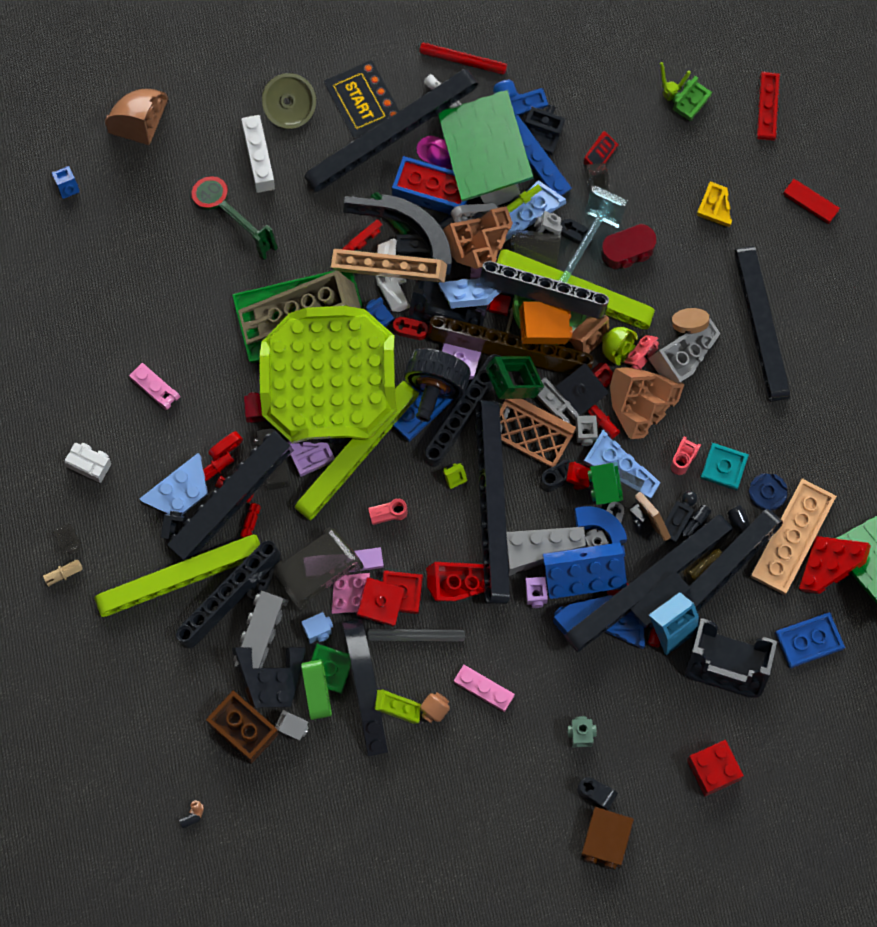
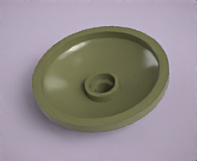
(301, 99)

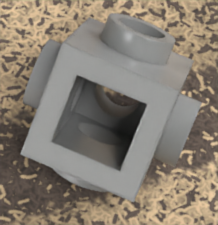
(548, 223)

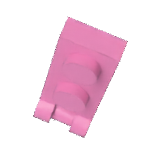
(154, 386)

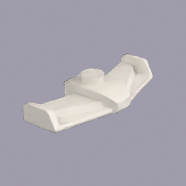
(390, 285)

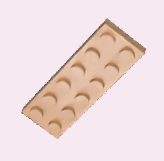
(794, 538)

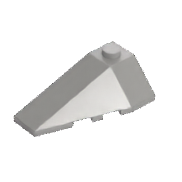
(683, 355)

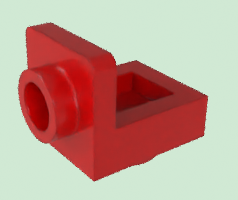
(578, 475)

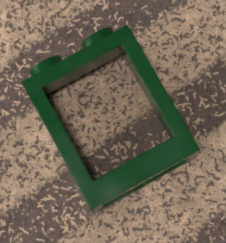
(502, 382)

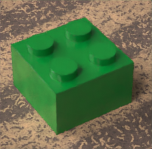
(605, 483)

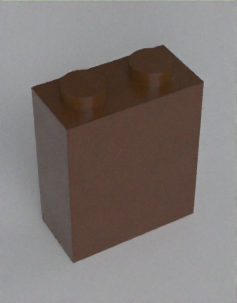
(607, 838)

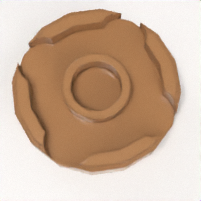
(690, 320)

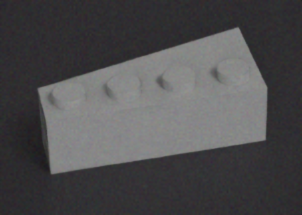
(527, 547)
(261, 626)

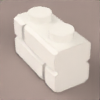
(88, 462)

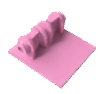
(348, 592)

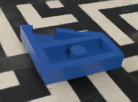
(628, 630)

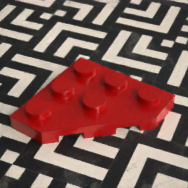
(831, 562)

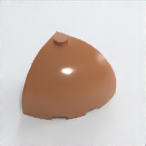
(137, 115)

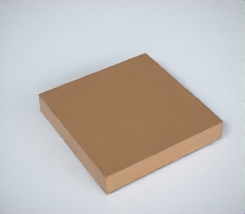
(654, 516)

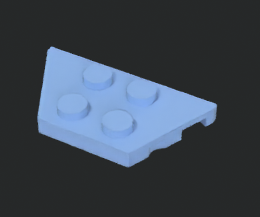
(467, 293)
(180, 489)

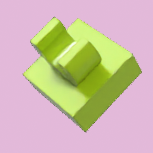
(455, 475)

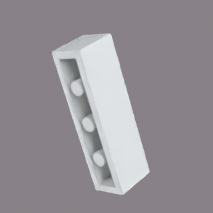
(258, 153)

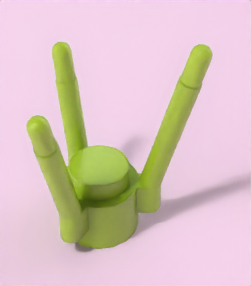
(671, 88)

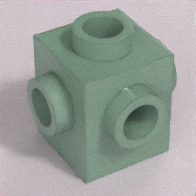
(579, 738)

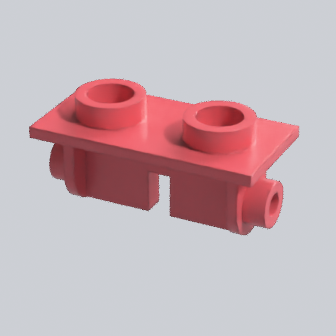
(646, 346)

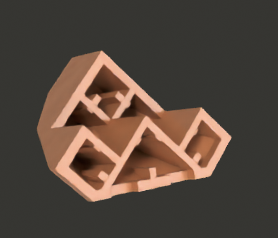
(479, 239)
(641, 399)

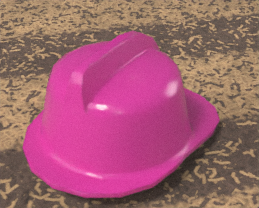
(434, 151)

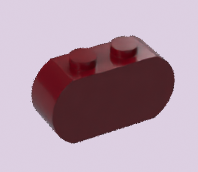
(628, 246)

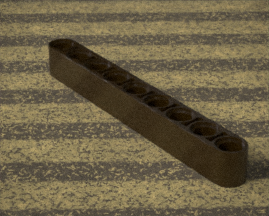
(506, 345)

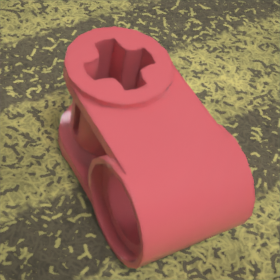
(685, 453)

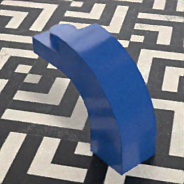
(601, 519)

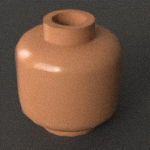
(434, 707)

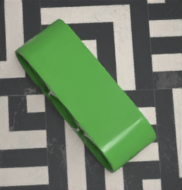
(316, 689)

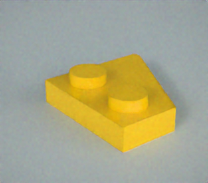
(716, 205)

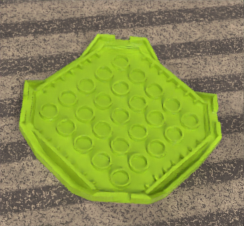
(328, 374)

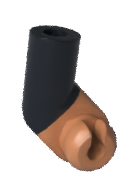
(194, 815)

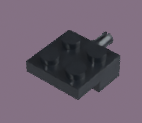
(545, 127)

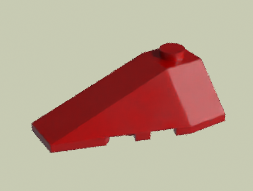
(454, 580)

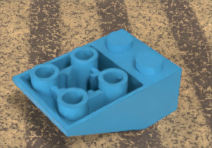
(675, 622)

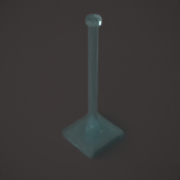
(604, 207)

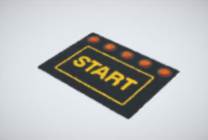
(361, 98)

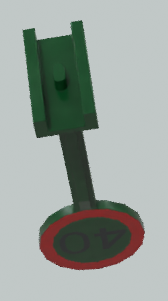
(212, 193)

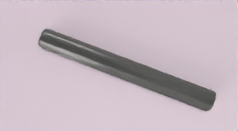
(415, 635)

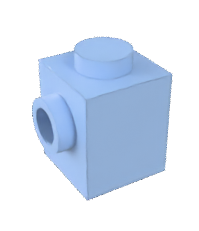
(317, 628)

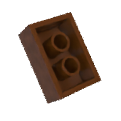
(242, 727)

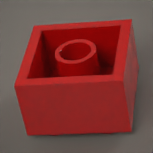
(715, 768)

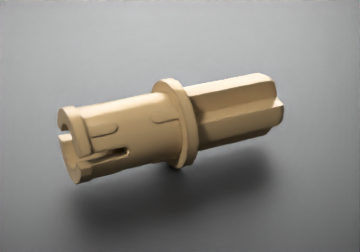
(62, 572)

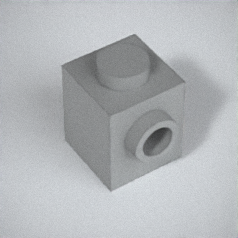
(292, 725)

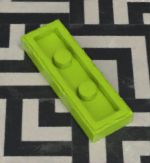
(398, 706)

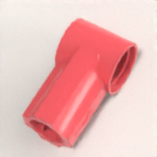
(385, 512)

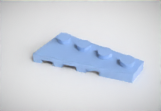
(527, 213)
(609, 451)

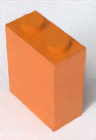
(544, 324)

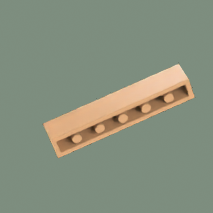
(389, 265)

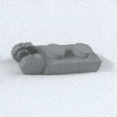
(555, 402)

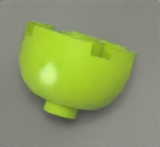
(618, 344)

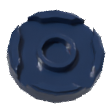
(768, 491)

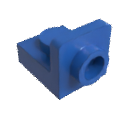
(66, 182)
(379, 311)

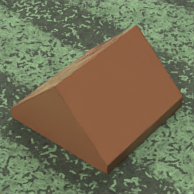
(589, 334)

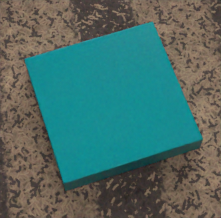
(724, 466)

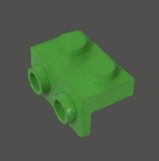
(691, 99)

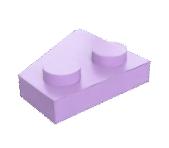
(311, 456)

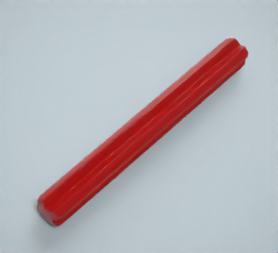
(463, 58)

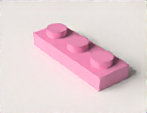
(484, 688)

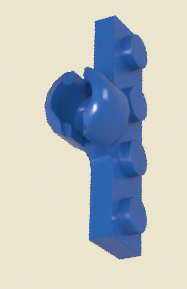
(522, 102)

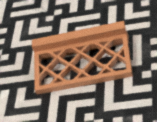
(544, 419)

